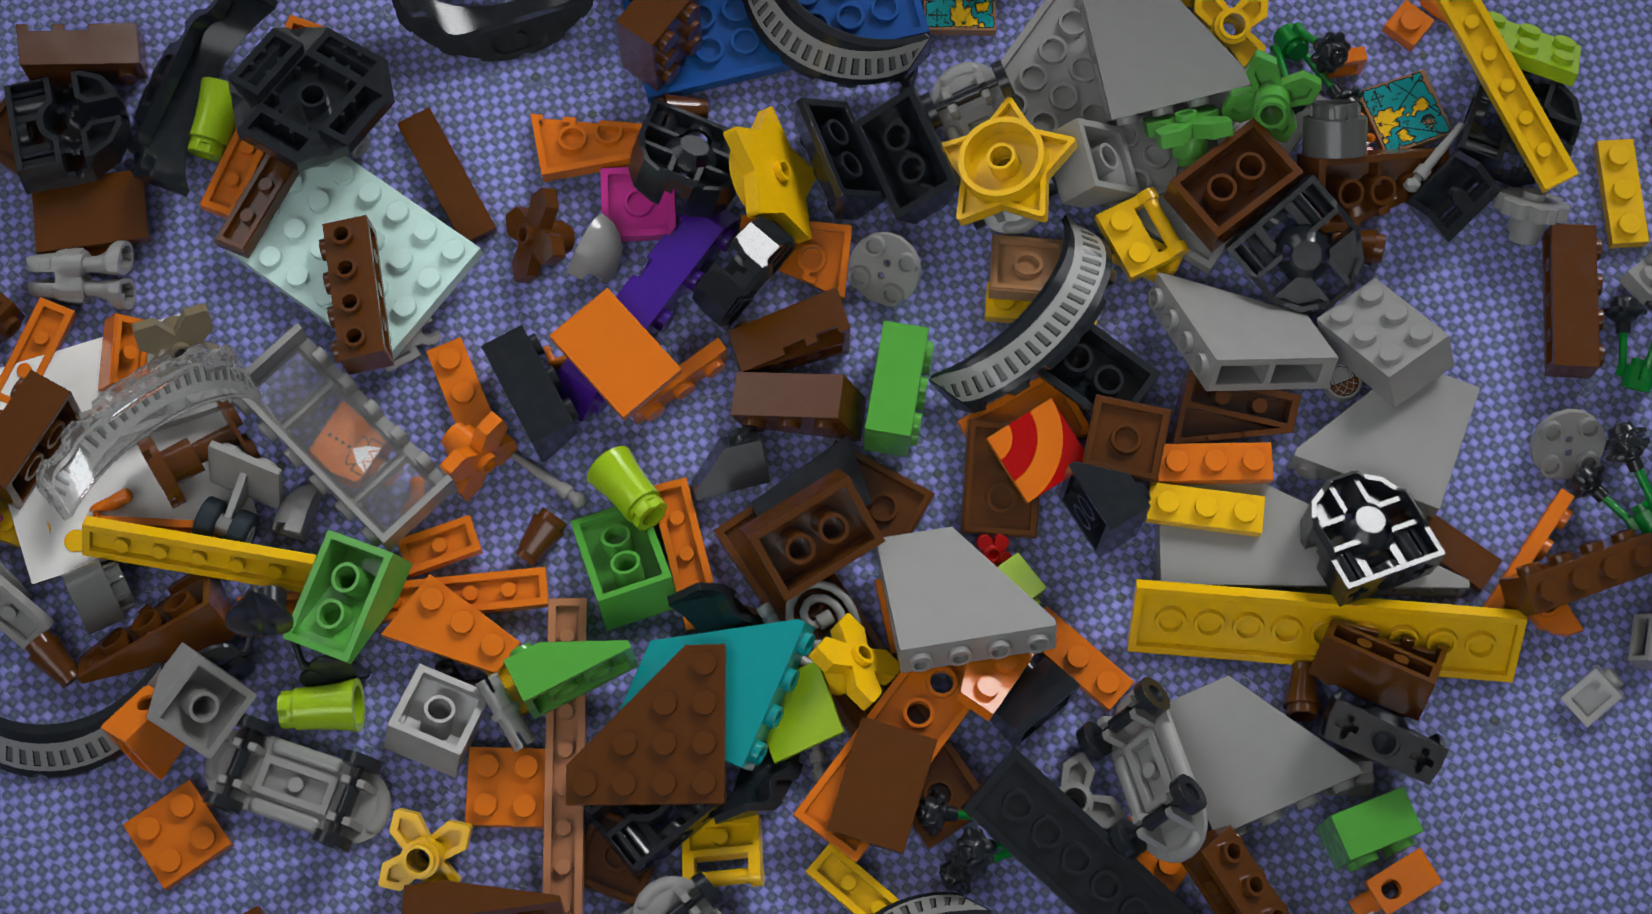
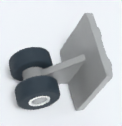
(247, 479)

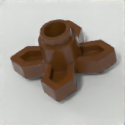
(538, 235)

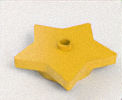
(1006, 166)
(770, 174)

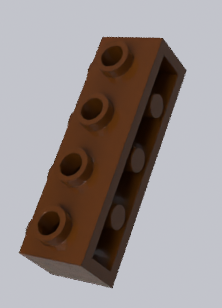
(356, 294)
(1571, 301)
(1578, 574)
(1231, 877)

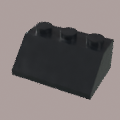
(838, 157)
(907, 157)
(1102, 368)
(532, 390)
(1104, 504)

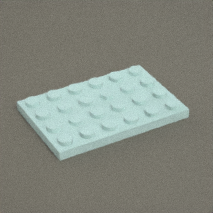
(417, 252)

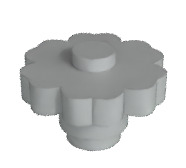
(1530, 212)

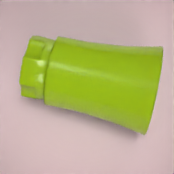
(212, 121)
(627, 487)
(323, 707)

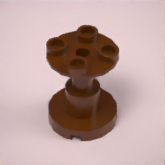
(185, 459)

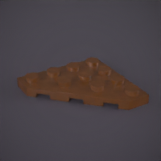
(663, 742)

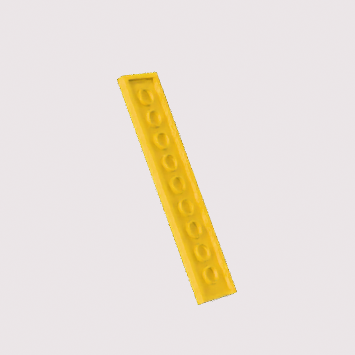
(1291, 626)

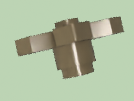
(175, 332)

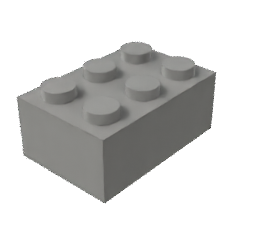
(1386, 342)

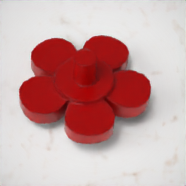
(994, 549)

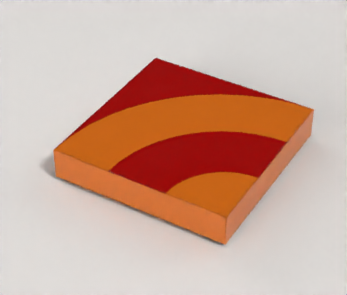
(1036, 450)

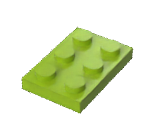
(1540, 53)

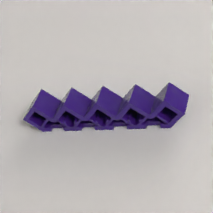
(671, 272)

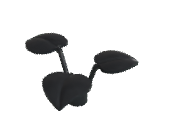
(266, 613)

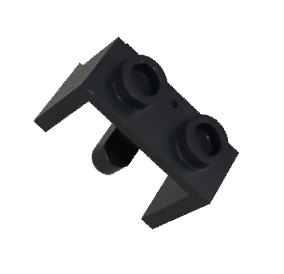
(1449, 188)

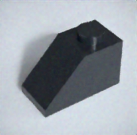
(732, 465)

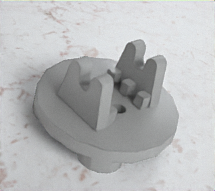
(870, 259)
(1550, 443)

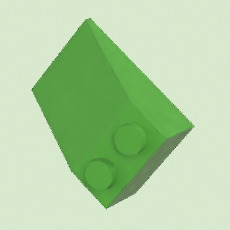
(623, 567)
(346, 596)
(562, 671)

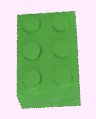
(898, 389)

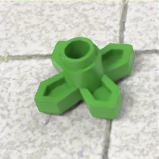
(1271, 96)
(1188, 132)

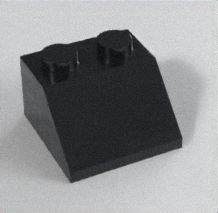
(1033, 700)

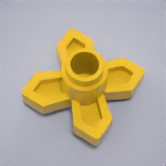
(1242, 18)
(852, 665)
(413, 836)

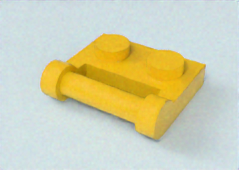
(1131, 240)
(727, 842)

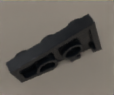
(837, 456)

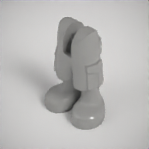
(72, 276)

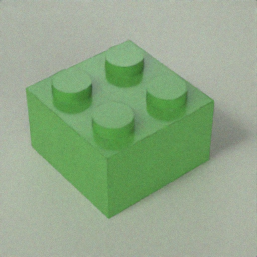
(1370, 828)

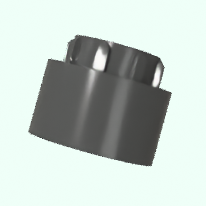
(1335, 130)
(99, 594)

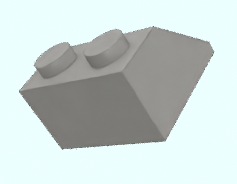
(1099, 167)
(198, 701)
(435, 720)

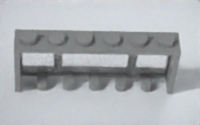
(343, 440)

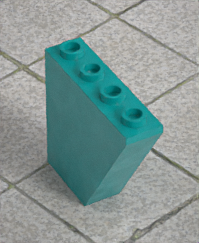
(759, 673)

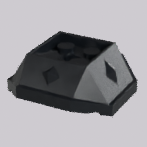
(309, 95)

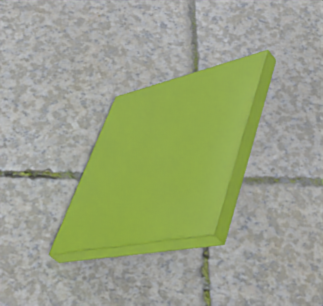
(807, 716)

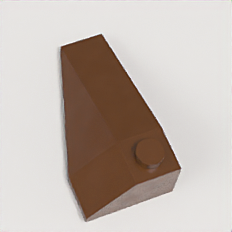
(1367, 183)
(189, 615)
(467, 898)

